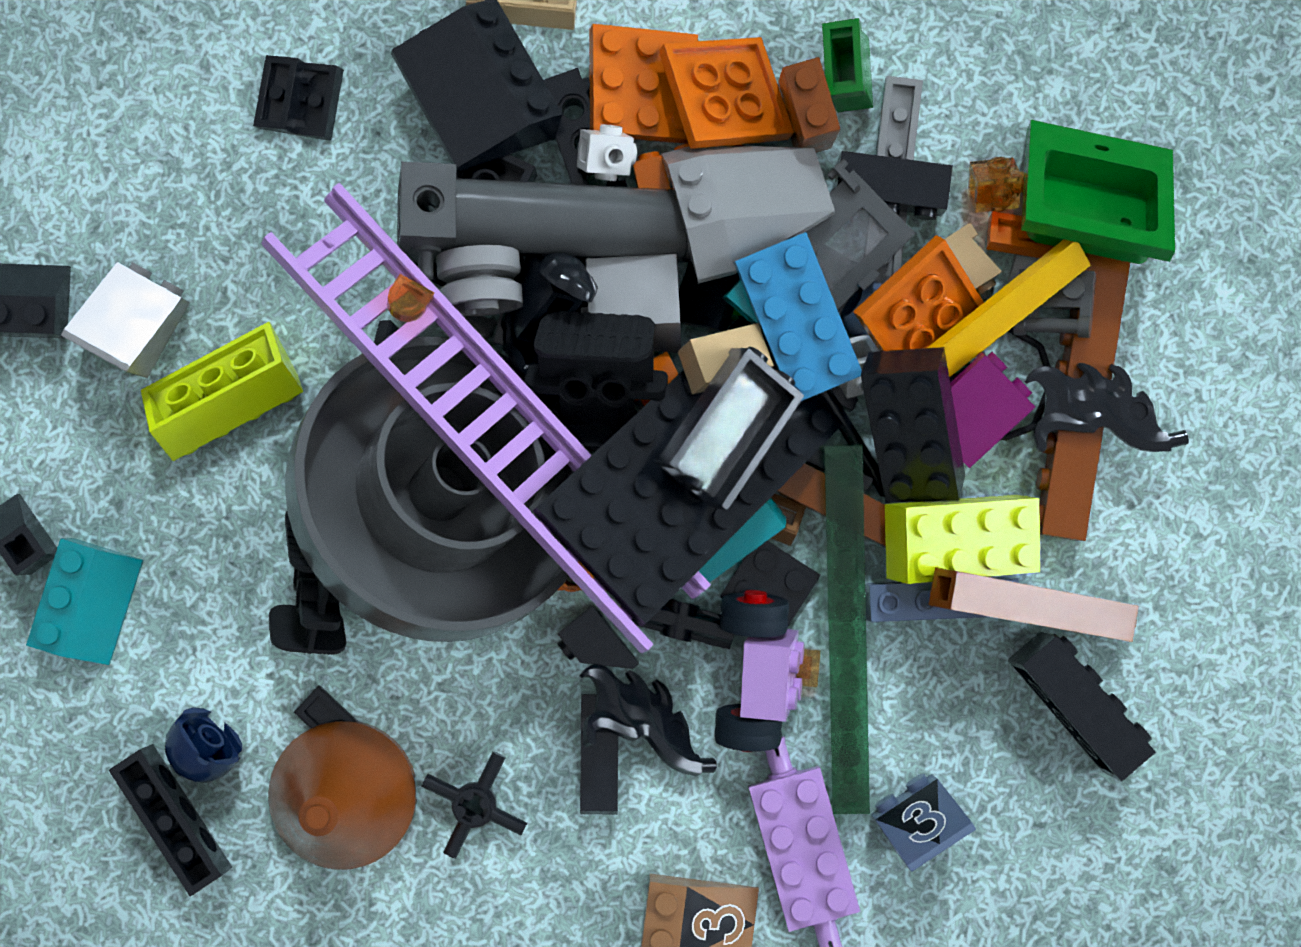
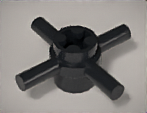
(466, 818)

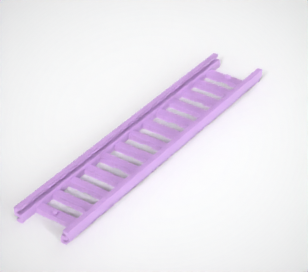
(489, 366)

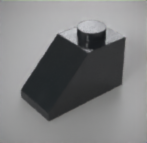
(595, 642)

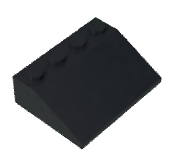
(478, 86)

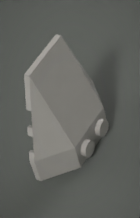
(744, 200)

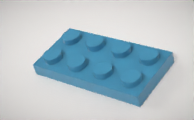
(798, 316)

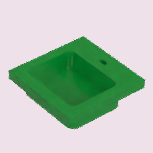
(1098, 193)

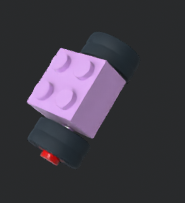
(768, 674)

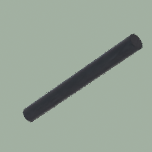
(852, 437)

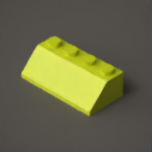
(220, 392)

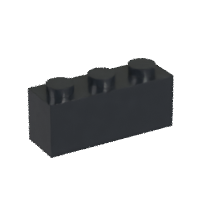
(903, 183)

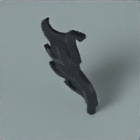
(1097, 402)
(637, 712)

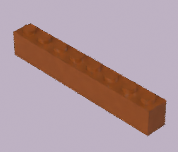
(1071, 456)

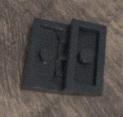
(298, 97)

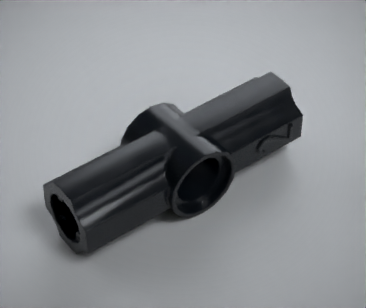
(689, 623)

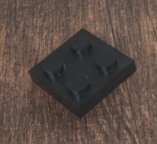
(776, 574)

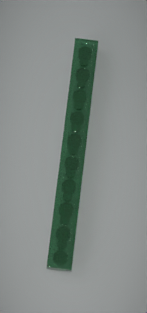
(847, 628)

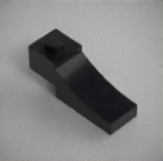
(598, 767)

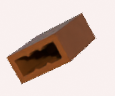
(809, 105)

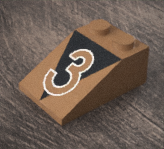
(698, 913)

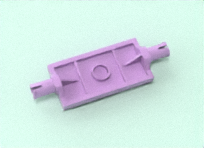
(803, 847)

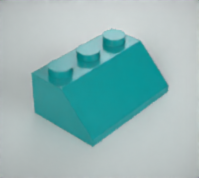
(84, 601)

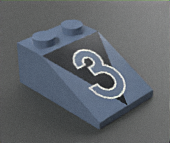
(921, 821)

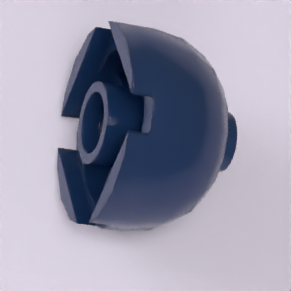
(200, 748)

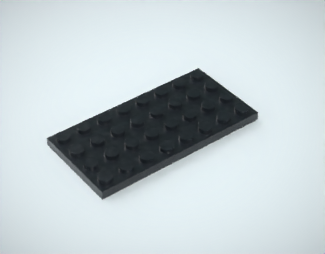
(643, 527)

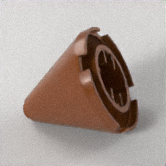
(342, 795)

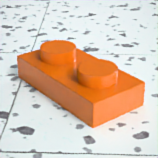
(1006, 236)

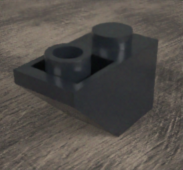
(23, 539)

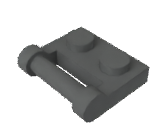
(1074, 296)

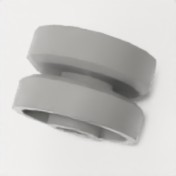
(481, 279)

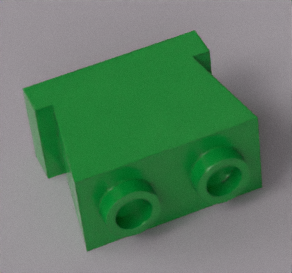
(847, 65)

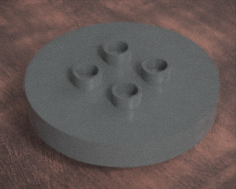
(402, 519)

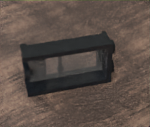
(730, 427)

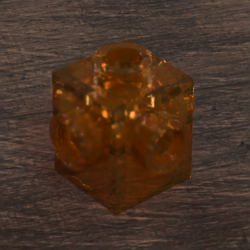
(995, 184)

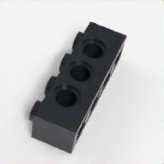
(571, 90)
(170, 819)

